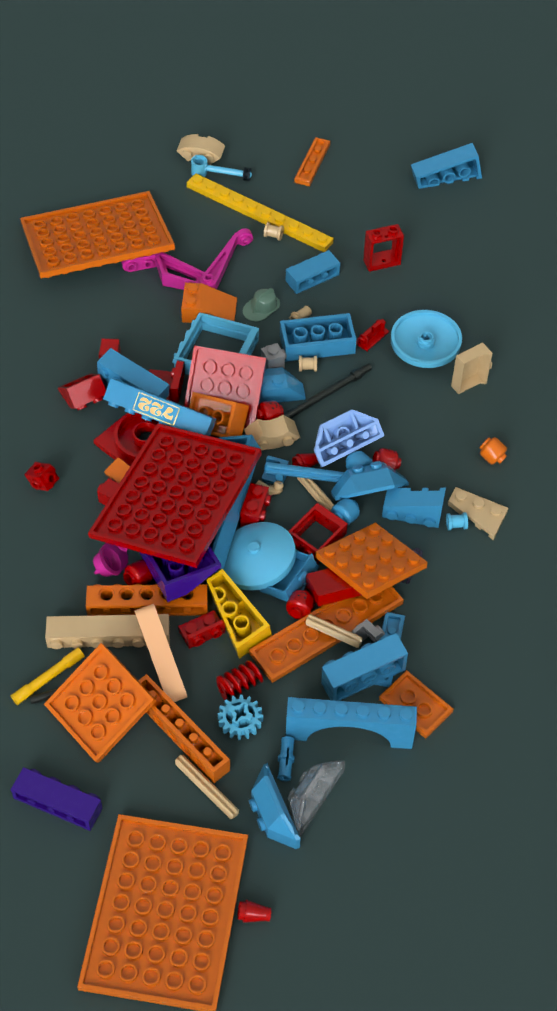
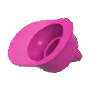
(110, 560)

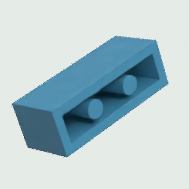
(312, 271)

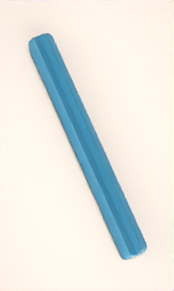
(302, 472)

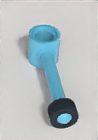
(200, 166)

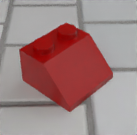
(83, 391)

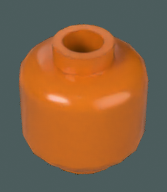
(493, 450)

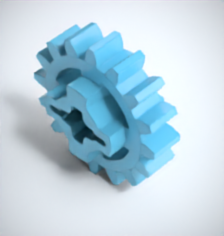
(235, 710)

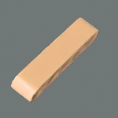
(160, 652)

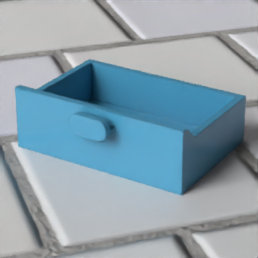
(295, 579)

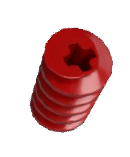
(238, 678)

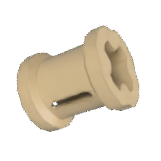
(273, 231)
(307, 363)

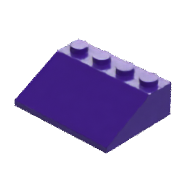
(179, 579)

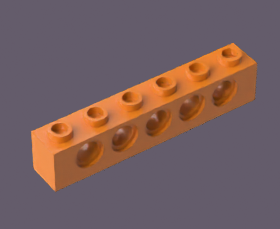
(118, 606)
(186, 733)

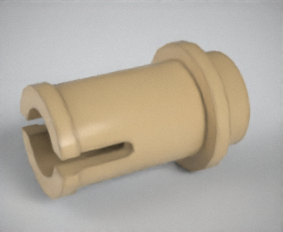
(302, 313)

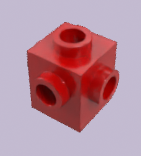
(42, 476)

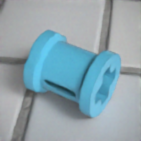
(457, 521)

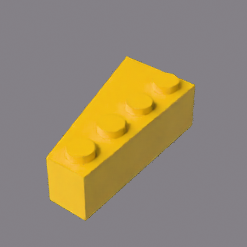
(241, 618)

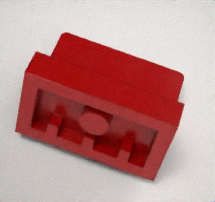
(174, 379)

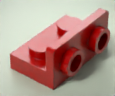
(202, 629)

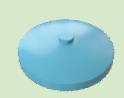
(426, 338)
(260, 555)

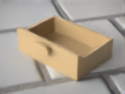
(471, 368)

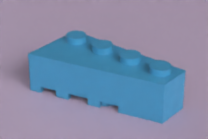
(448, 167)
(119, 367)

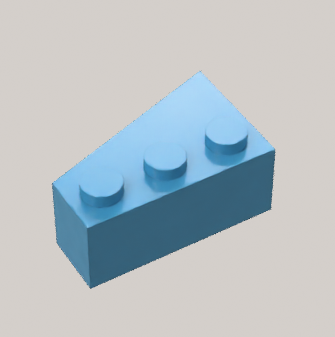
(414, 506)

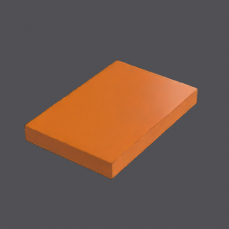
(411, 692)

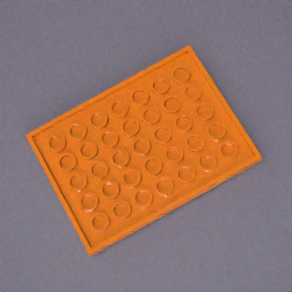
(96, 234)
(164, 914)

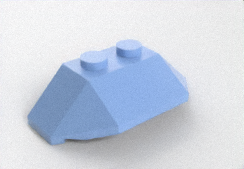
(345, 435)

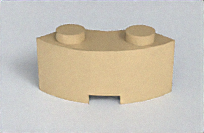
(196, 145)
(274, 432)

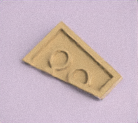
(482, 512)

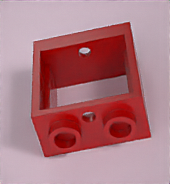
(391, 257)
(325, 518)

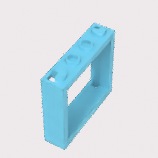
(219, 326)

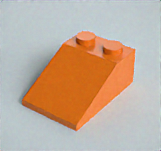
(207, 300)
(229, 414)

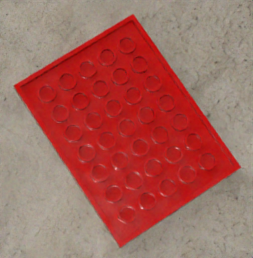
(175, 495)

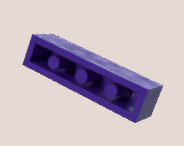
(57, 798)

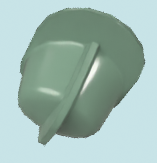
(261, 305)

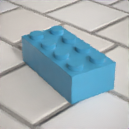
(318, 336)
(364, 667)

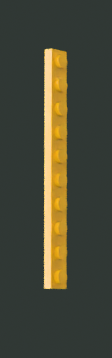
(259, 212)

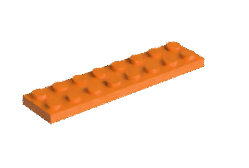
(301, 643)

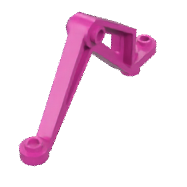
(211, 277)

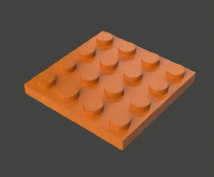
(371, 560)
(100, 702)

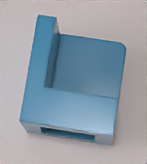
(271, 478)

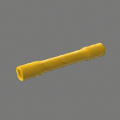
(28, 689)

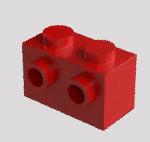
(255, 505)

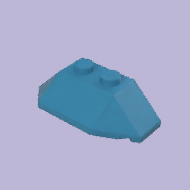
(281, 386)
(366, 480)
(272, 810)

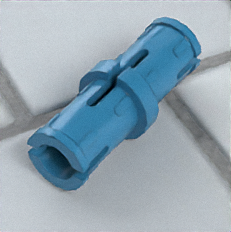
(286, 758)

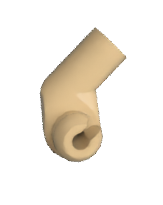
(274, 489)

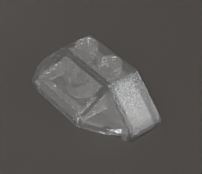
(312, 792)

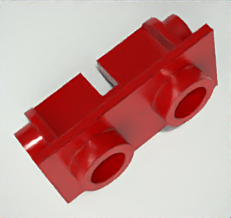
(372, 335)

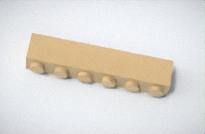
(92, 630)

